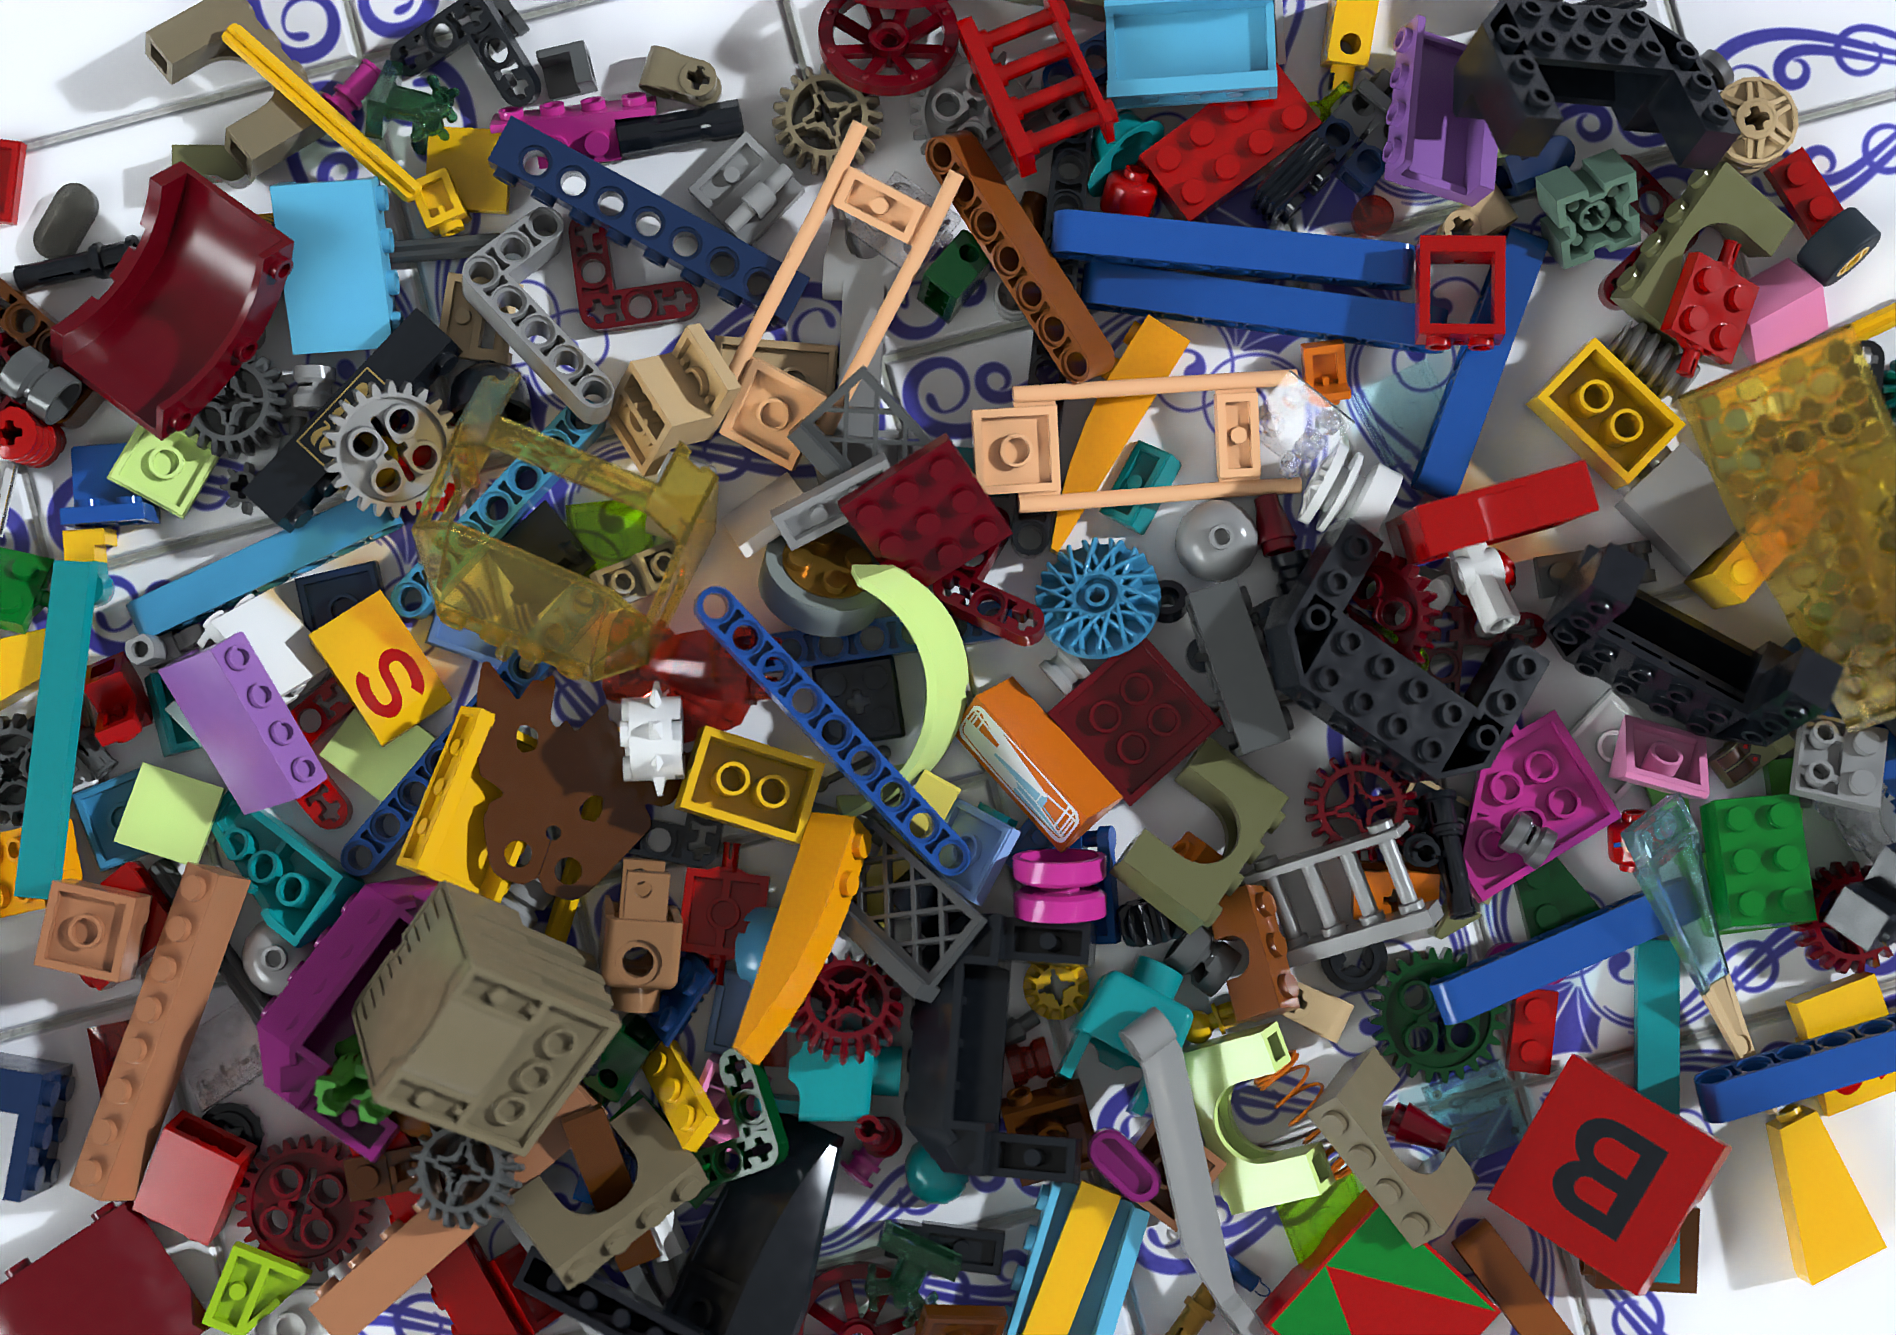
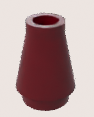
(1273, 526)
(1417, 1128)

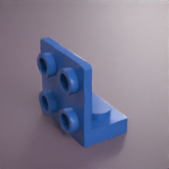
(98, 500)

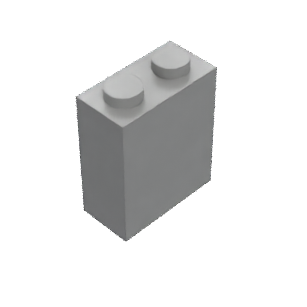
(1678, 509)

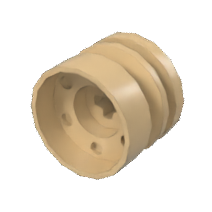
(1774, 120)

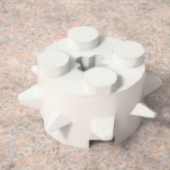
(653, 738)

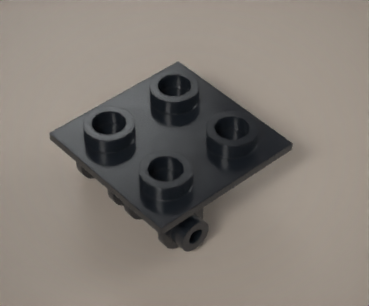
(549, 538)

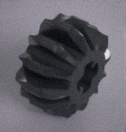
(1145, 925)

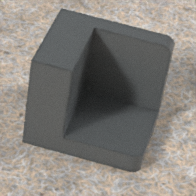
(567, 70)

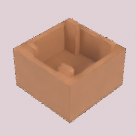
(93, 930)

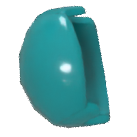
(929, 1181)

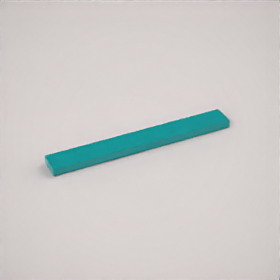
(56, 728)
(1658, 1043)

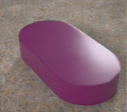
(1123, 1165)

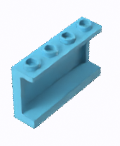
(1189, 52)
(341, 270)
(1110, 1276)

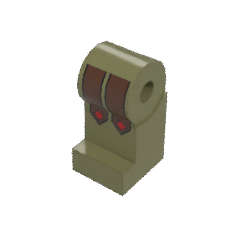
(212, 163)
(1740, 761)

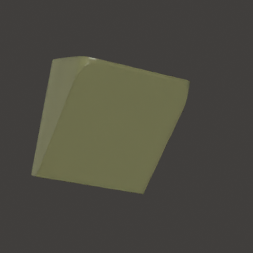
(1448, 926)

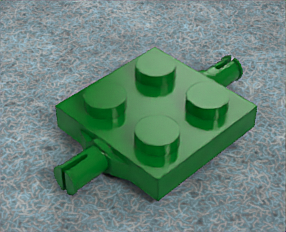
(23, 588)

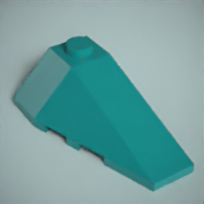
(289, 875)

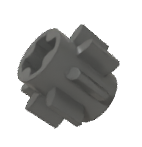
(234, 487)

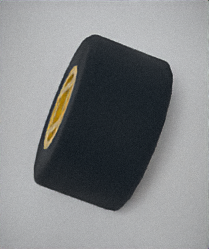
(1838, 246)

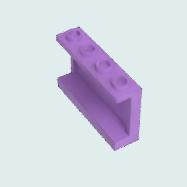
(1425, 140)
(243, 724)

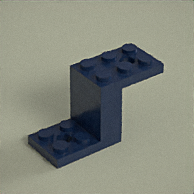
(39, 1095)

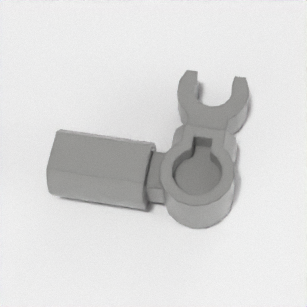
(163, 649)

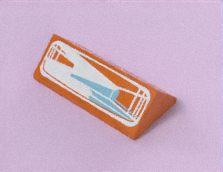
(1036, 763)

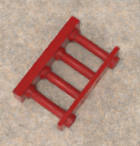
(1010, 111)

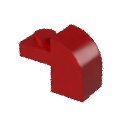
(118, 699)

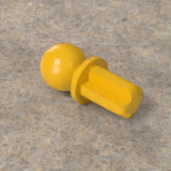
(1204, 1024)

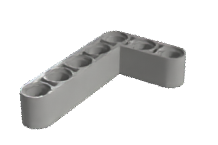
(531, 318)

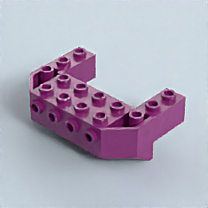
(316, 1005)

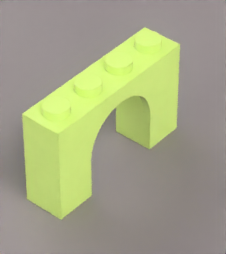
(1252, 1175)

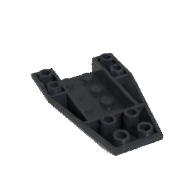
(762, 1241)

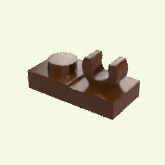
(381, 1179)

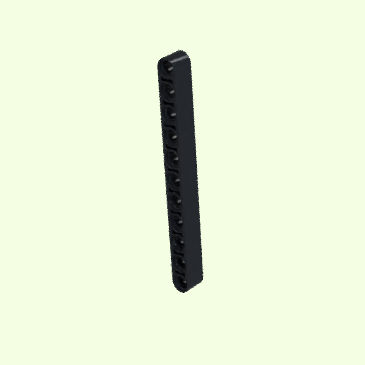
(1074, 193)

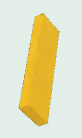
(1072, 1260)

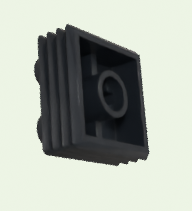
(1301, 172)
(875, 679)

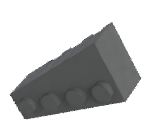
(1238, 667)

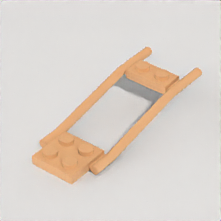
(771, 398)
(1020, 444)

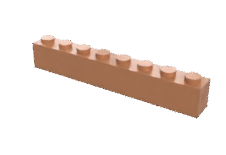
(160, 1033)
(421, 1244)

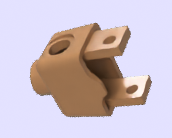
(643, 921)

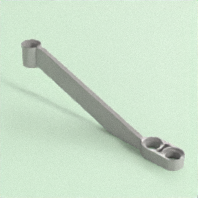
(1155, 1047)

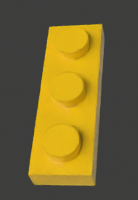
(680, 1095)

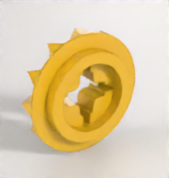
(1045, 1003)

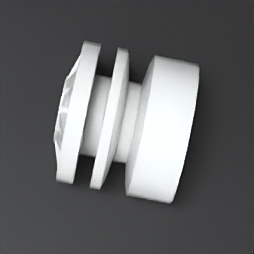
(1347, 494)

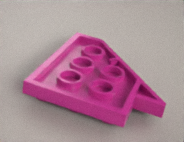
(1546, 779)

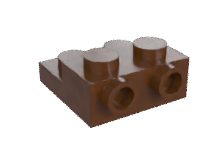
(1049, 1111)

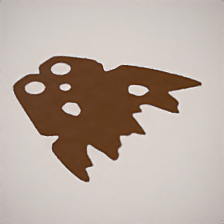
(552, 784)

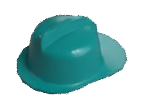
(1131, 139)

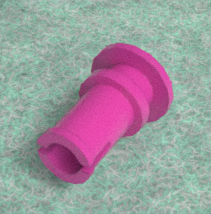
(354, 89)
(861, 1167)

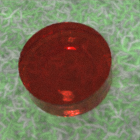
(1372, 216)

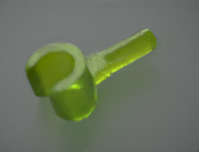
(1327, 102)

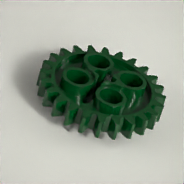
(1399, 1020)

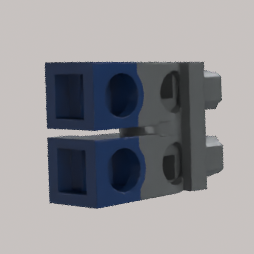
(1364, 118)

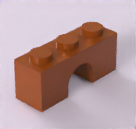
(1267, 982)

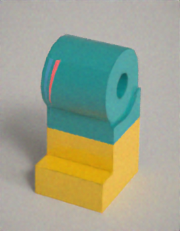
(90, 546)

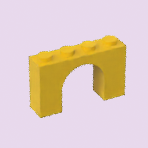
(1726, 576)

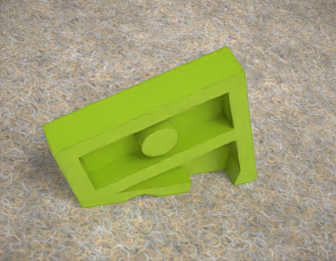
(251, 1288)

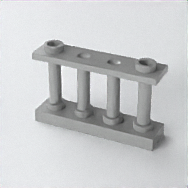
(1374, 923)

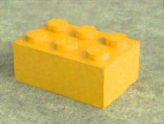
(1605, 414)
(749, 785)

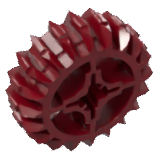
(1352, 771)
(1854, 956)
(868, 1030)

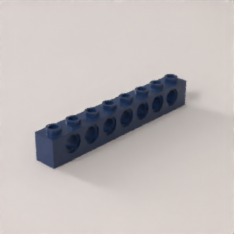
(522, 142)

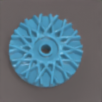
(1099, 599)

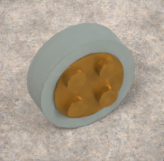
(815, 584)

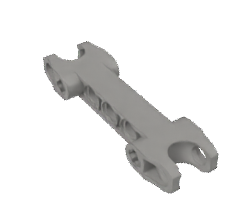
(862, 289)

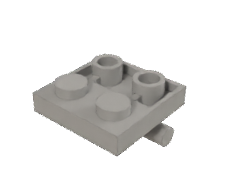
(747, 189)
(1838, 764)

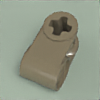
(673, 77)

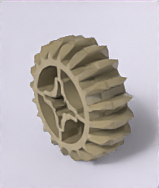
(840, 112)

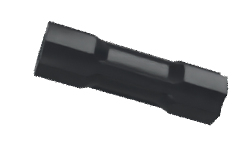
(649, 133)

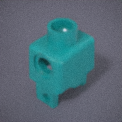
(1113, 1006)
(837, 1091)

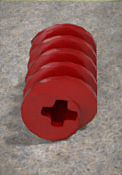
(28, 439)

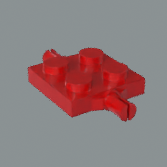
(1709, 308)
(716, 906)

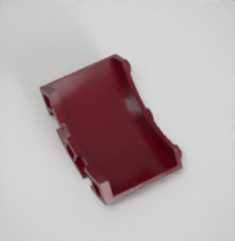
(179, 304)
(101, 1283)

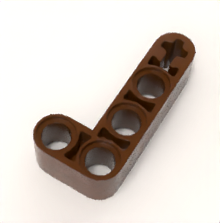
(40, 338)

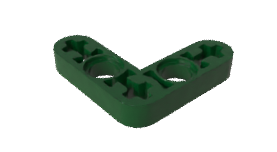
(752, 1130)

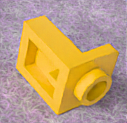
(441, 204)

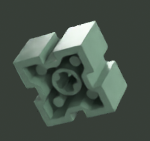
(1589, 208)

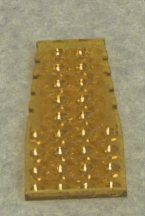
(1812, 490)

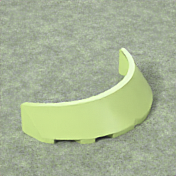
(944, 669)

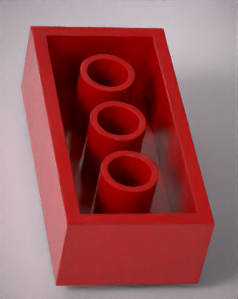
(1226, 149)

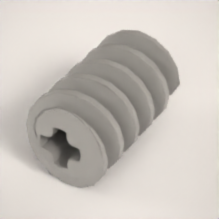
(1650, 361)

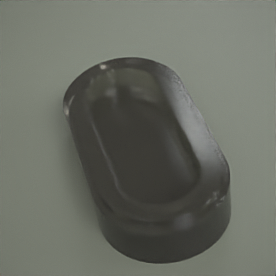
(66, 221)

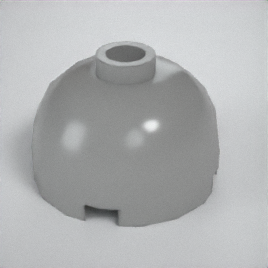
(1216, 540)
(271, 958)

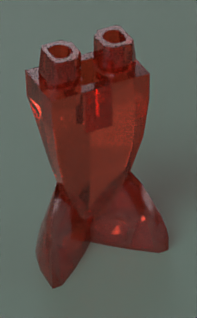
(694, 665)

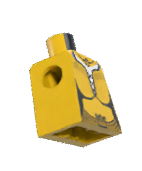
(1352, 23)

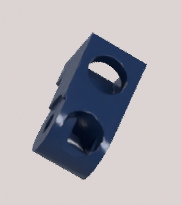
(1517, 173)

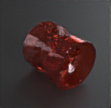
(1029, 1061)

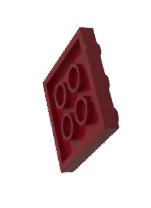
(926, 513)
(1135, 719)

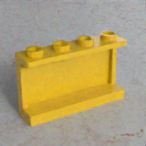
(449, 826)

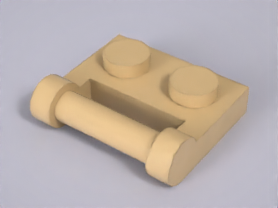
(467, 326)

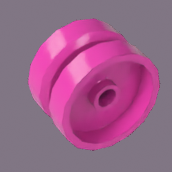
(1059, 885)

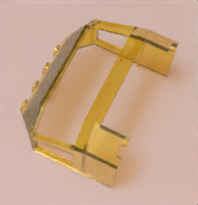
(535, 604)

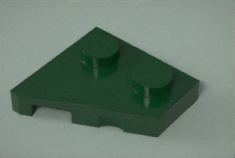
(1551, 898)

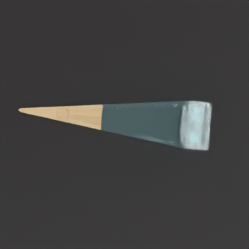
(1676, 886)

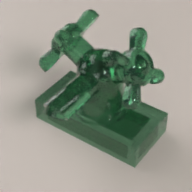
(425, 111)
(915, 1259)

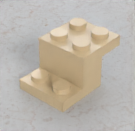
(672, 399)

